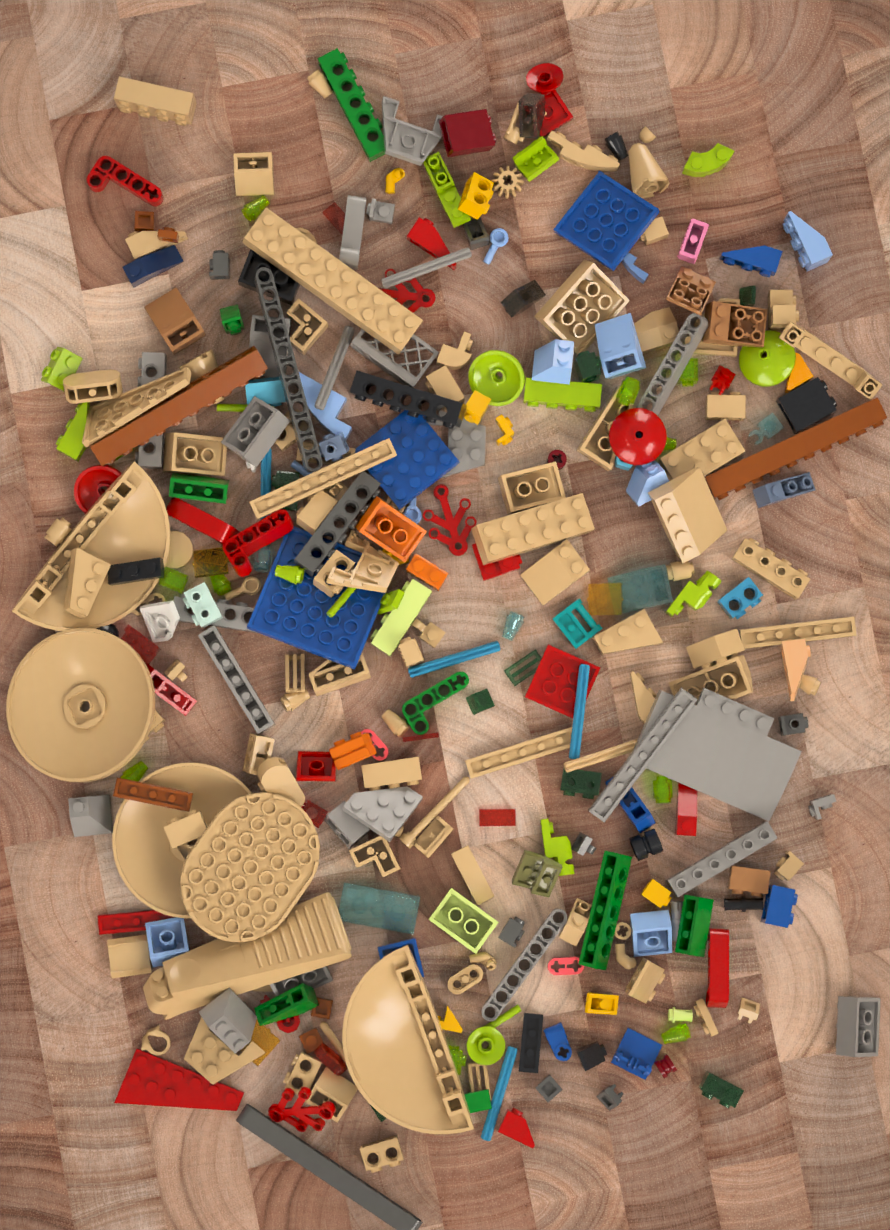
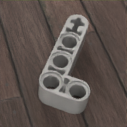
(352, 231)

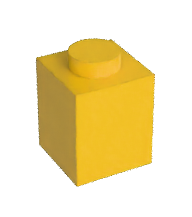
(476, 407)
(656, 894)

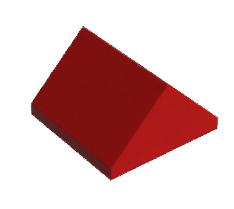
(315, 767)

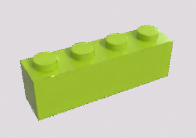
(569, 396)

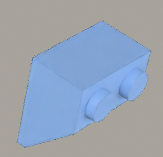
(553, 362)
(645, 479)
(651, 933)
(166, 939)

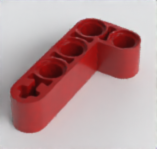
(127, 183)
(200, 520)
(277, 524)
(718, 968)

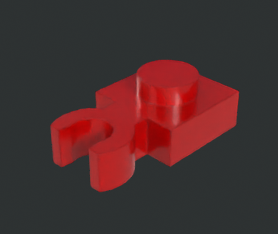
(722, 379)

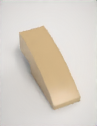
(472, 875)

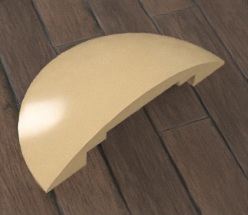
(119, 528)
(401, 1051)

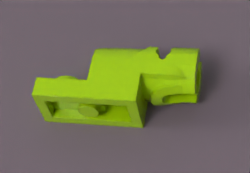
(694, 595)
(557, 847)

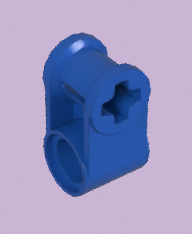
(557, 1038)

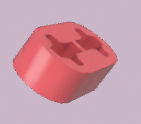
(379, 743)
(564, 971)

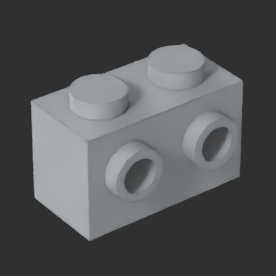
(345, 826)

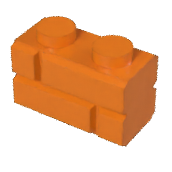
(427, 572)
(353, 750)

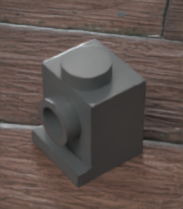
(220, 265)
(786, 726)
(512, 931)

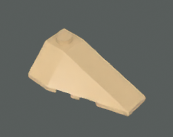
(656, 330)
(727, 678)

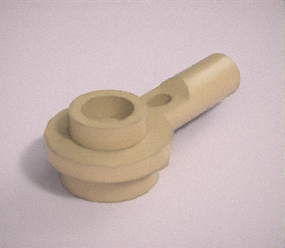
(250, 586)

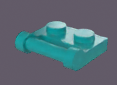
(571, 626)

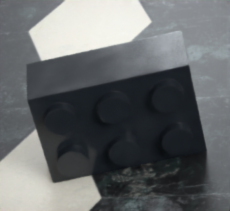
(285, 285)

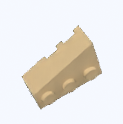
(84, 582)

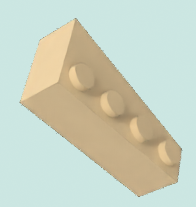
(596, 442)

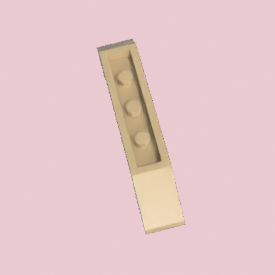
(831, 359)

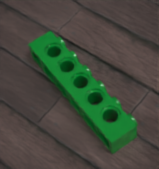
(335, 60)
(605, 910)

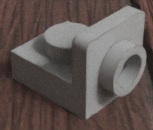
(380, 211)
(823, 802)

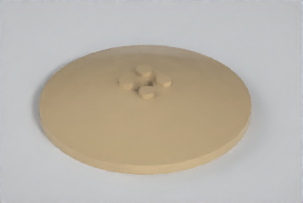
(49, 696)
(141, 844)

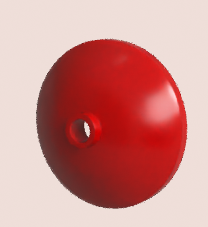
(633, 449)
(90, 482)

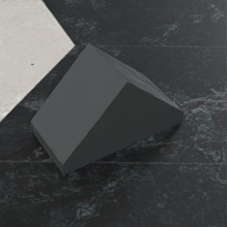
(476, 234)

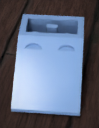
(807, 241)
(619, 346)

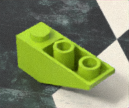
(71, 442)

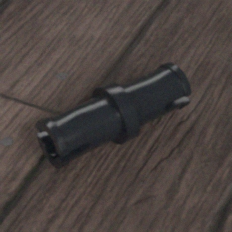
(743, 904)

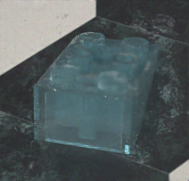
(644, 588)

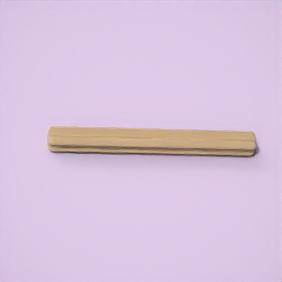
(600, 756)

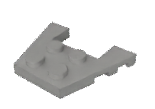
(405, 139)
(466, 444)

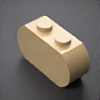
(93, 386)
(277, 779)

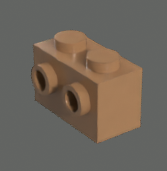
(748, 880)

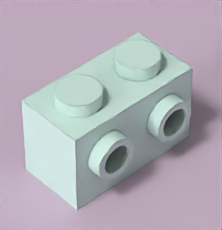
(203, 605)

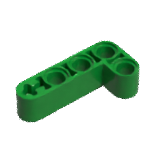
(437, 698)

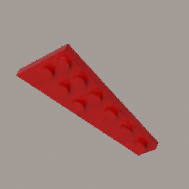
(164, 1083)

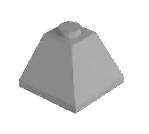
(90, 815)

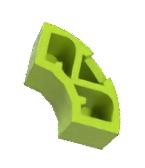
(708, 162)

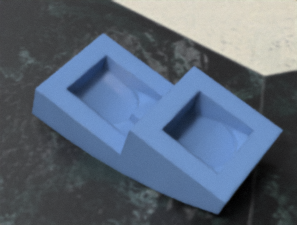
(628, 262)

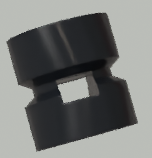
(646, 844)

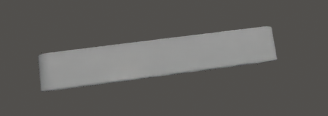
(676, 367)
(522, 974)

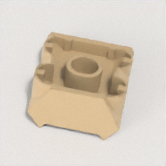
(129, 956)

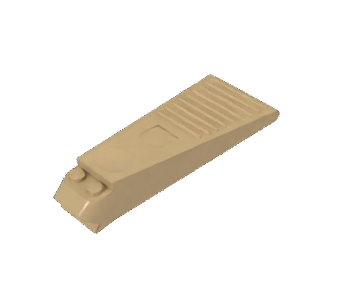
(303, 942)

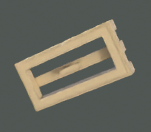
(294, 658)
(476, 1065)

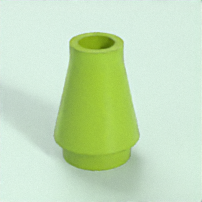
(290, 573)

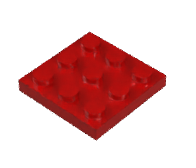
(556, 681)

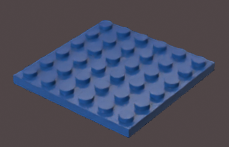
(299, 611)

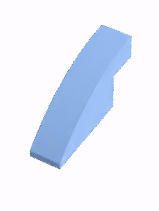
(333, 407)

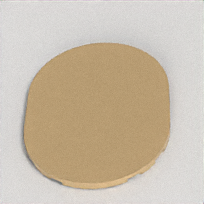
(250, 867)

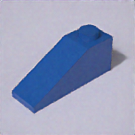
(636, 810)

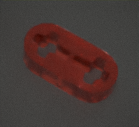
(330, 1059)

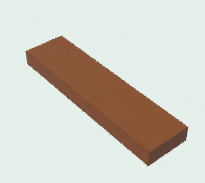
(153, 794)

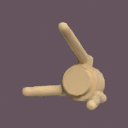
(513, 132)

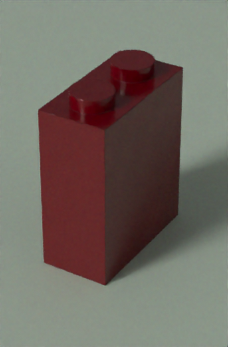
(467, 132)

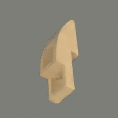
(589, 158)

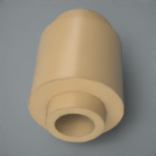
(58, 531)
(679, 571)

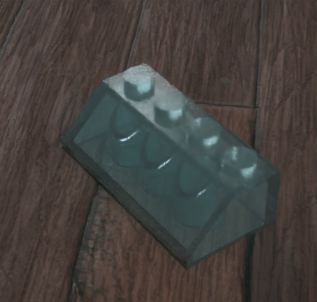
(379, 908)

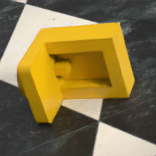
(505, 426)

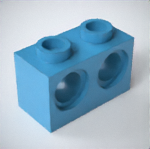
(737, 595)

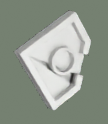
(160, 620)

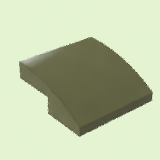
(537, 873)

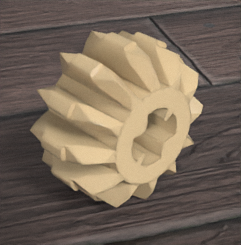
(504, 175)

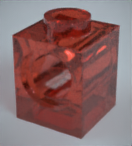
(321, 813)

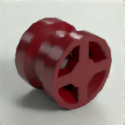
(560, 455)
(665, 1066)

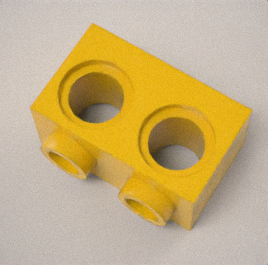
(476, 196)

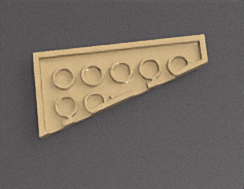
(114, 413)

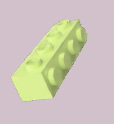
(399, 620)

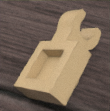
(430, 634)

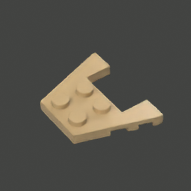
(372, 571)
(214, 1058)

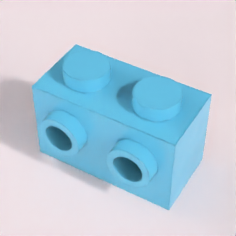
(265, 389)

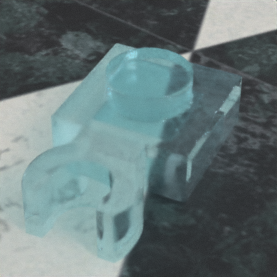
(767, 427)

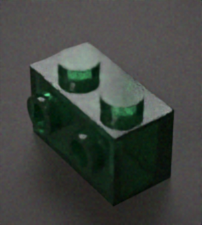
(588, 367)
(580, 782)
(721, 1089)

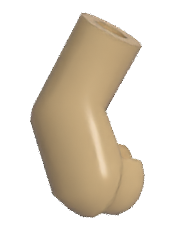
(485, 958)
(624, 959)

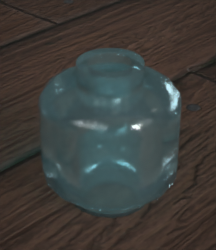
(263, 559)

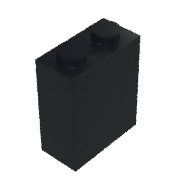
(807, 405)

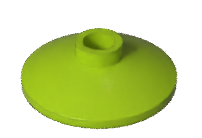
(495, 1047)

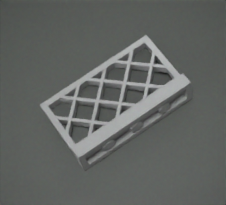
(389, 365)

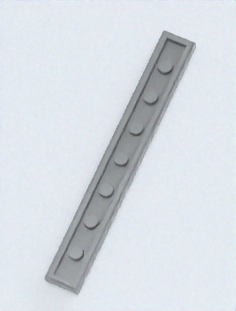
(642, 754)

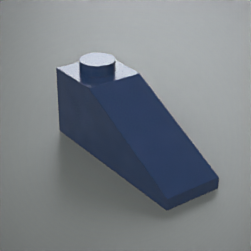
(152, 265)

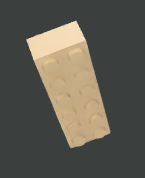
(532, 529)

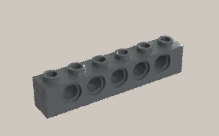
(362, 483)

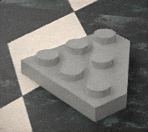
(383, 809)

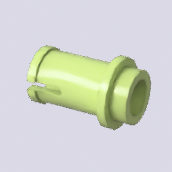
(680, 1015)

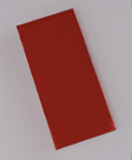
(335, 216)
(420, 737)
(497, 817)

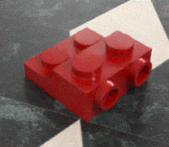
(497, 568)

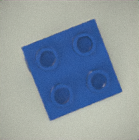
(636, 1053)

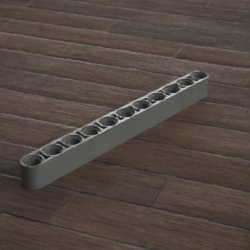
(288, 360)
(327, 1169)

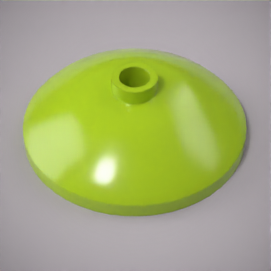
(772, 368)
(485, 380)

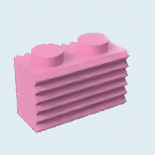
(692, 241)

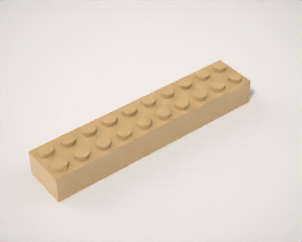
(332, 281)

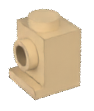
(788, 866)

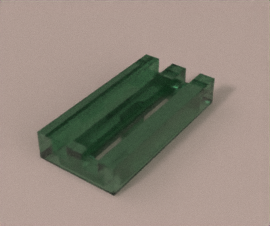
(511, 677)

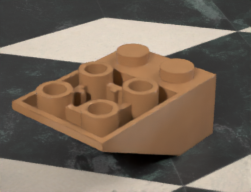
(691, 290)
(175, 321)
(735, 325)

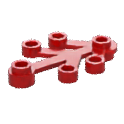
(403, 294)
(450, 523)
(278, 1112)

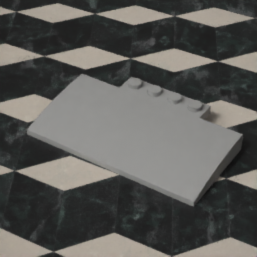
(724, 753)

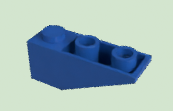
(760, 258)

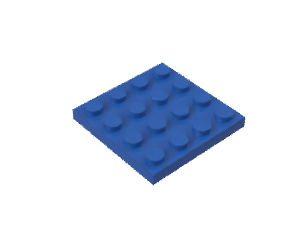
(606, 220)
(419, 460)

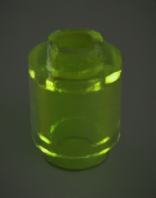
(628, 391)
(662, 789)

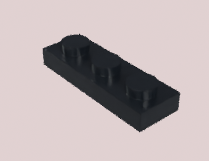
(136, 571)
(530, 1043)

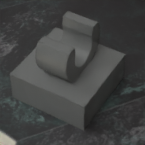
(582, 844)
(548, 1088)
(609, 1097)

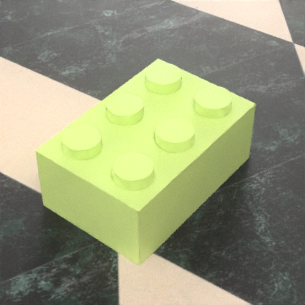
(463, 920)

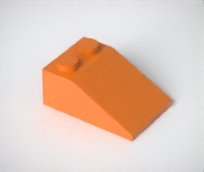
(390, 529)

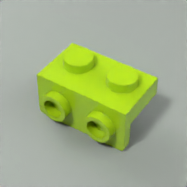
(535, 159)
(60, 366)

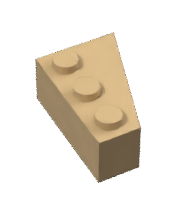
(628, 634)
(333, 676)

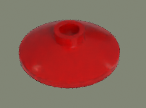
(544, 77)

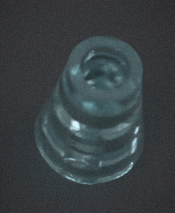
(512, 625)

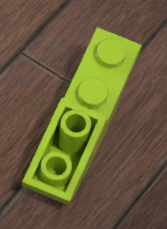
(445, 189)

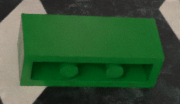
(199, 488)
(694, 925)

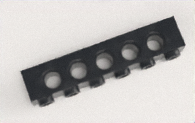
(363, 382)

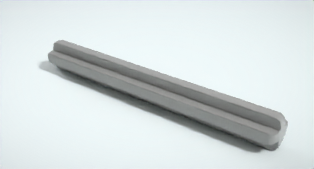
(426, 267)
(334, 368)

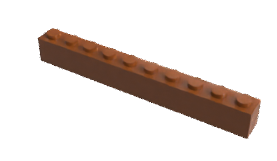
(180, 405)
(795, 448)

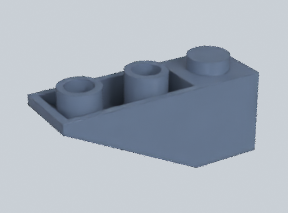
(783, 490)

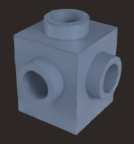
(338, 442)

